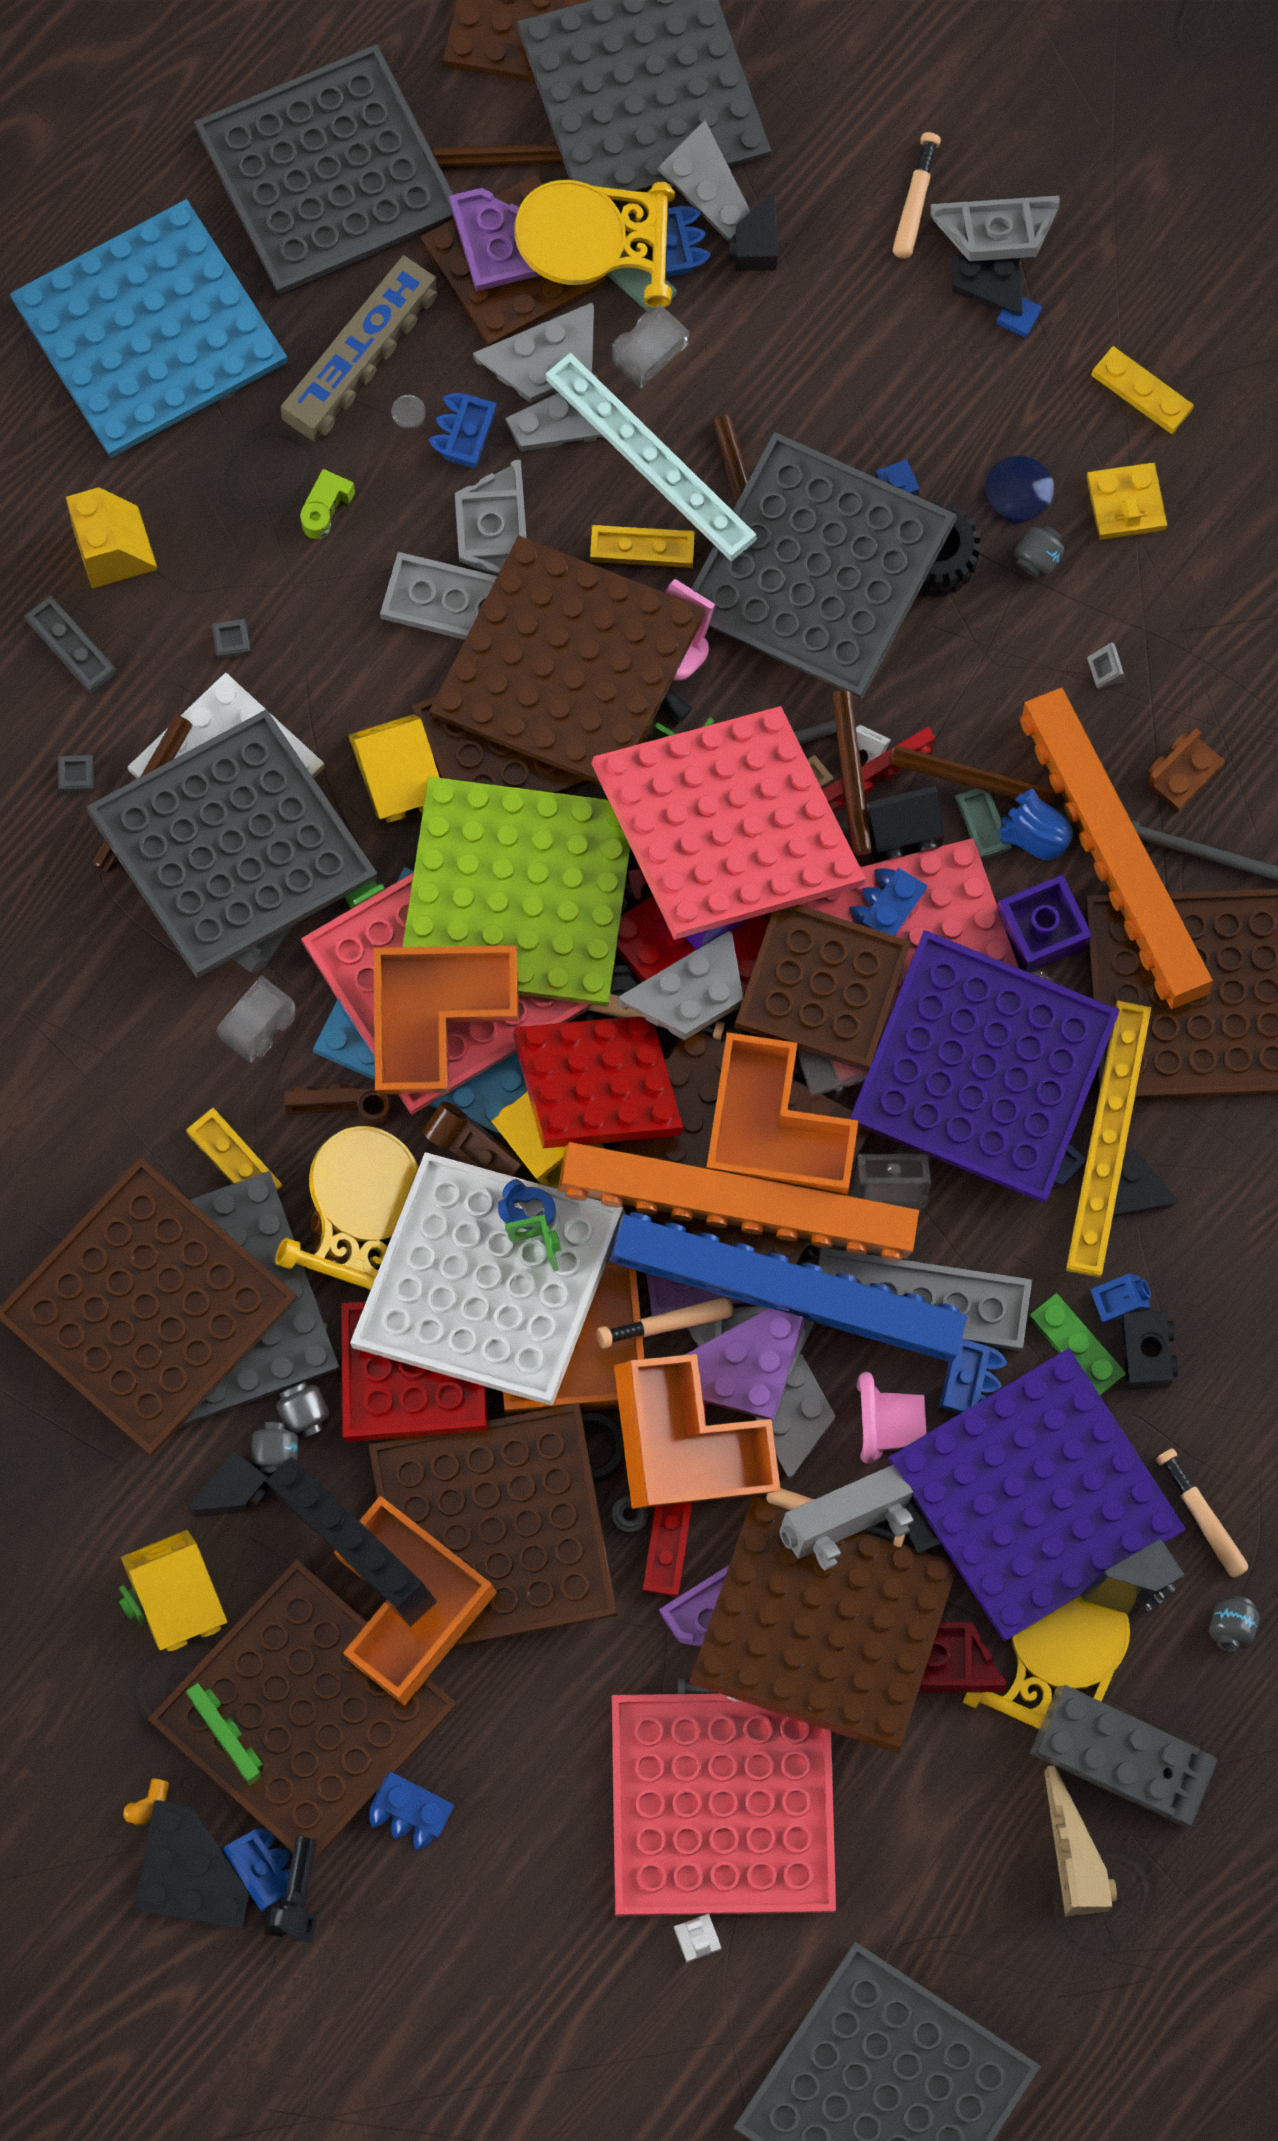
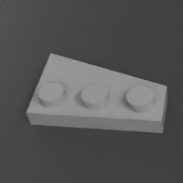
(706, 181)
(550, 425)

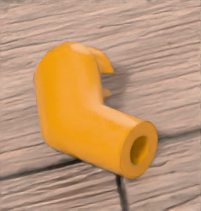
(141, 1811)

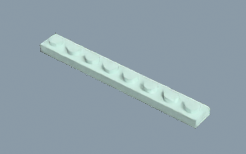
(651, 457)

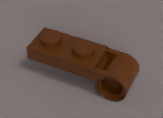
(337, 1099)
(469, 1141)

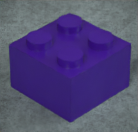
(1044, 924)

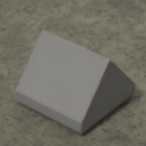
(1106, 667)

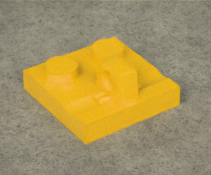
(1126, 501)

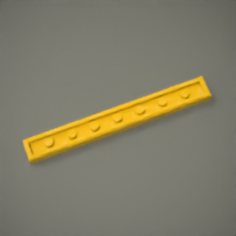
(1108, 1140)

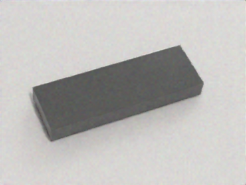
(70, 644)

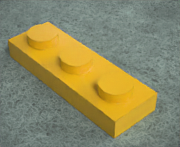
(1142, 390)
(642, 546)
(226, 1149)

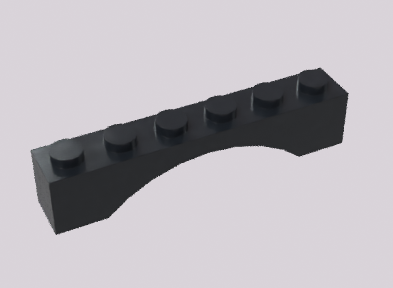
(352, 1541)

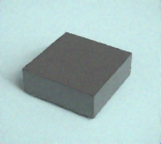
(231, 639)
(75, 773)

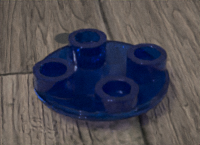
(1019, 488)

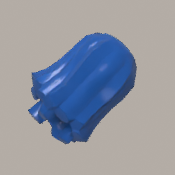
(1036, 827)

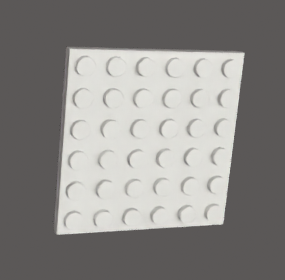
(470, 1299)

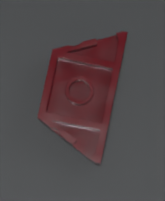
(960, 1663)

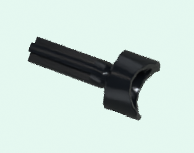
(292, 1916)

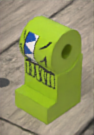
(323, 503)

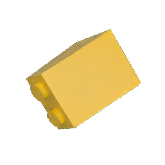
(109, 537)
(395, 765)
(519, 1129)
(174, 1591)

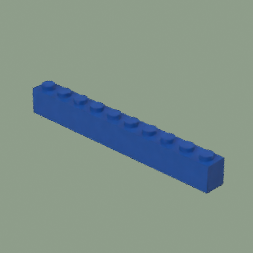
(788, 1287)

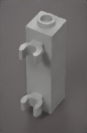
(846, 1512)

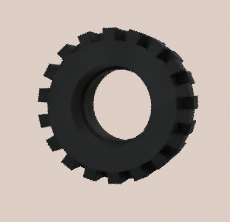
(960, 567)

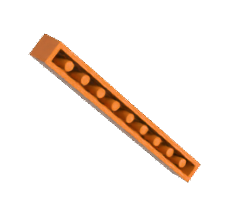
(1116, 849)
(738, 1201)

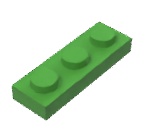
(1067, 1331)
(225, 1732)

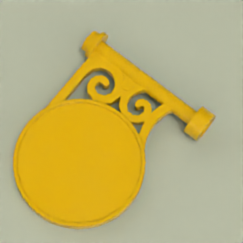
(578, 234)
(359, 1192)
(1069, 1647)

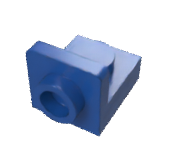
(1121, 1296)

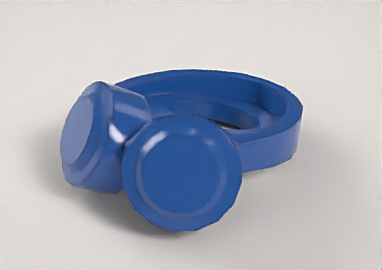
(515, 1192)

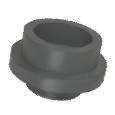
(628, 1526)

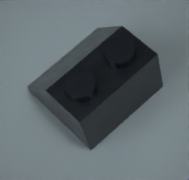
(905, 824)
(1137, 1581)

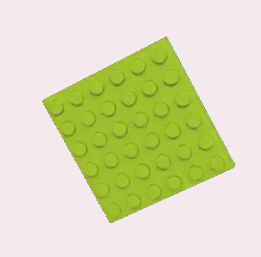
(523, 874)

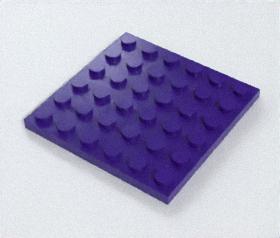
(984, 1066)
(1035, 1493)

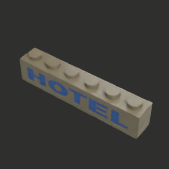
(359, 349)

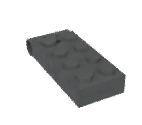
(1124, 1755)

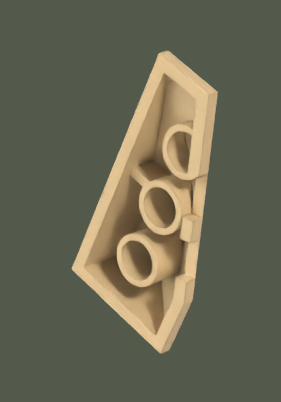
(1080, 1867)

